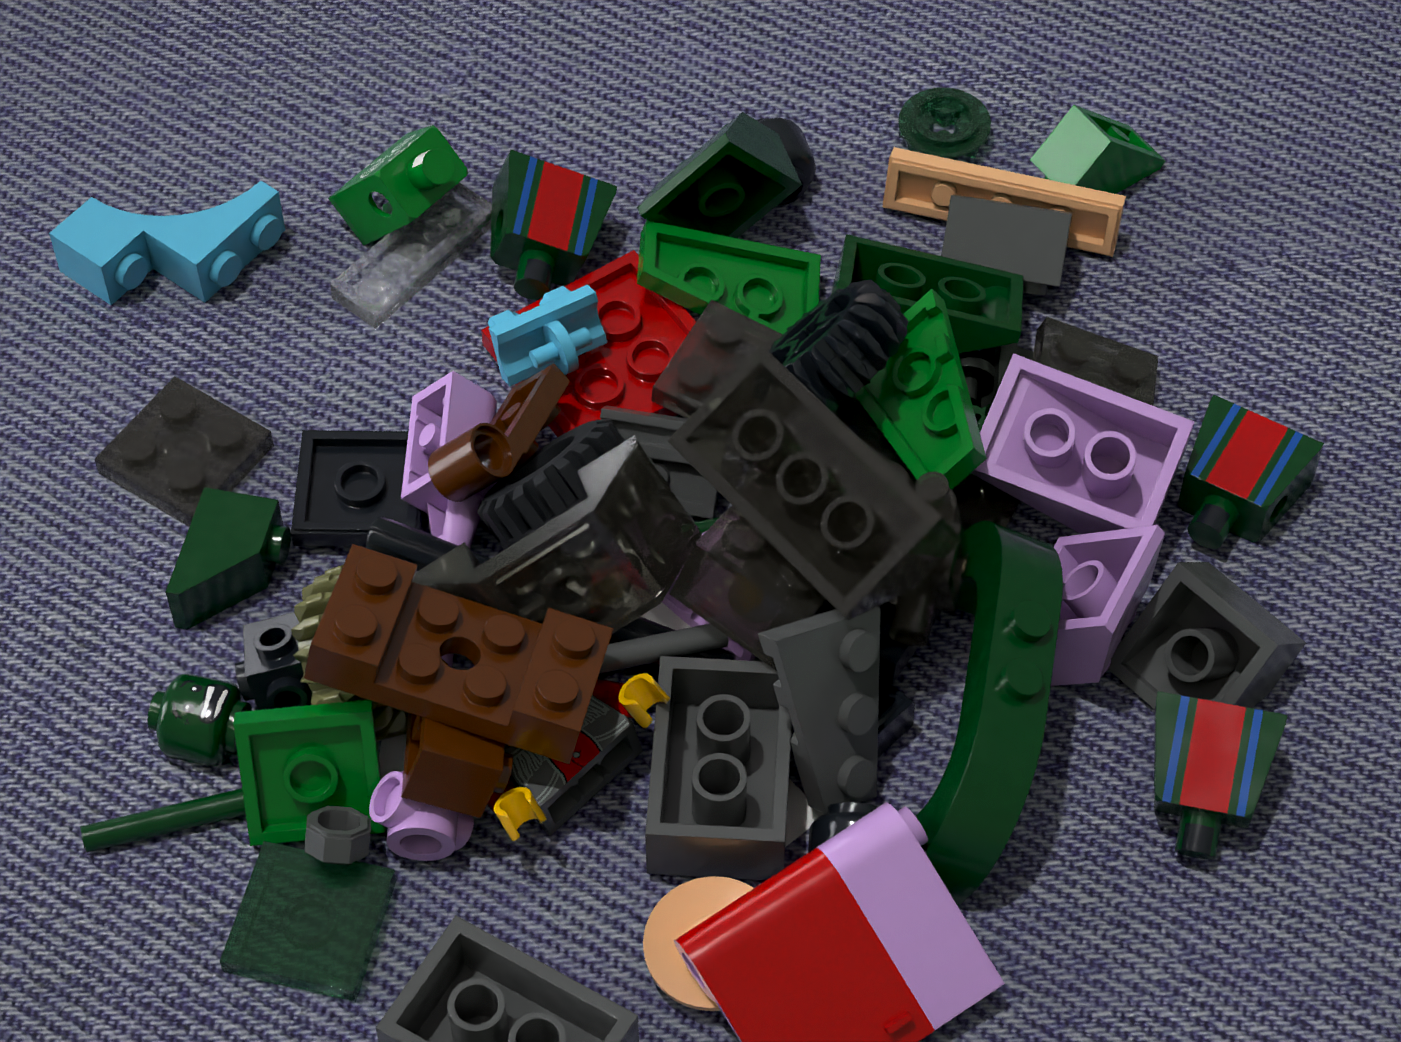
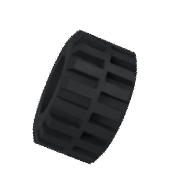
(546, 482)

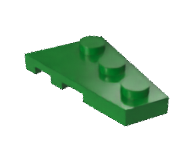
(747, 276)
(925, 399)

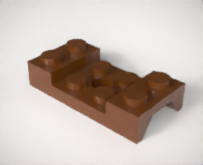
(387, 643)

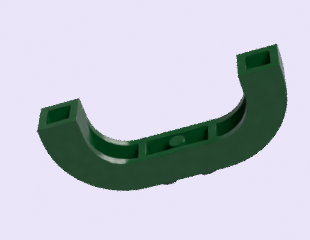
(1016, 600)

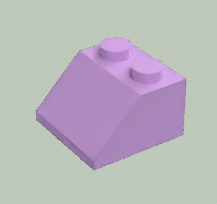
(1101, 593)

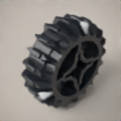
(843, 342)

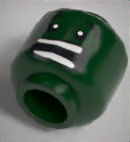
(197, 719)

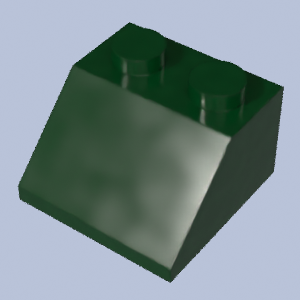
(725, 182)

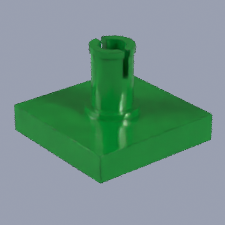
(303, 762)

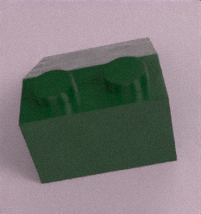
(979, 300)

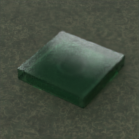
(308, 922)

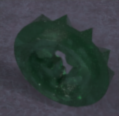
(945, 108)

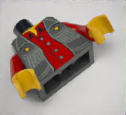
(606, 745)

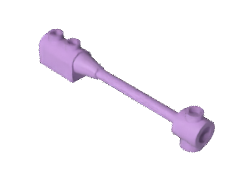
(436, 418)

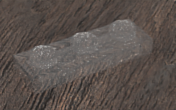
(412, 256)

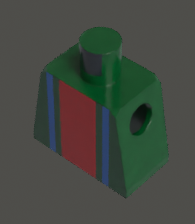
(544, 221)
(1244, 474)
(1210, 766)

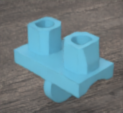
(548, 334)

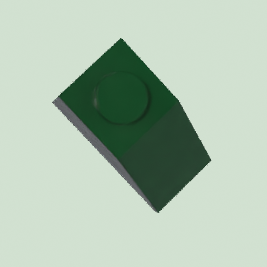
(226, 555)

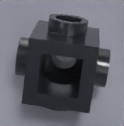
(269, 669)

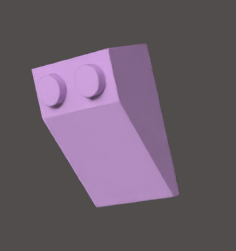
(1080, 449)

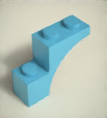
(198, 250)

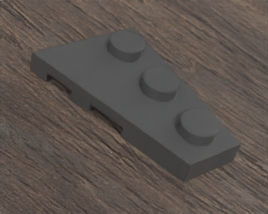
(833, 701)

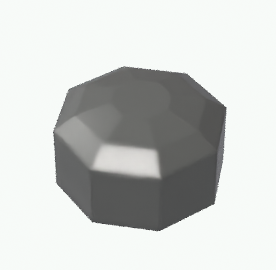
(337, 835)

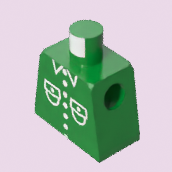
(409, 175)

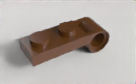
(504, 444)

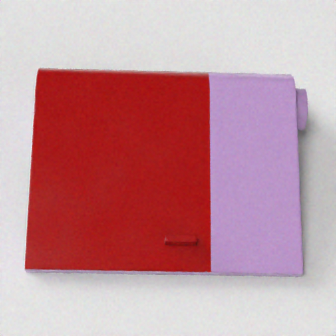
(844, 944)

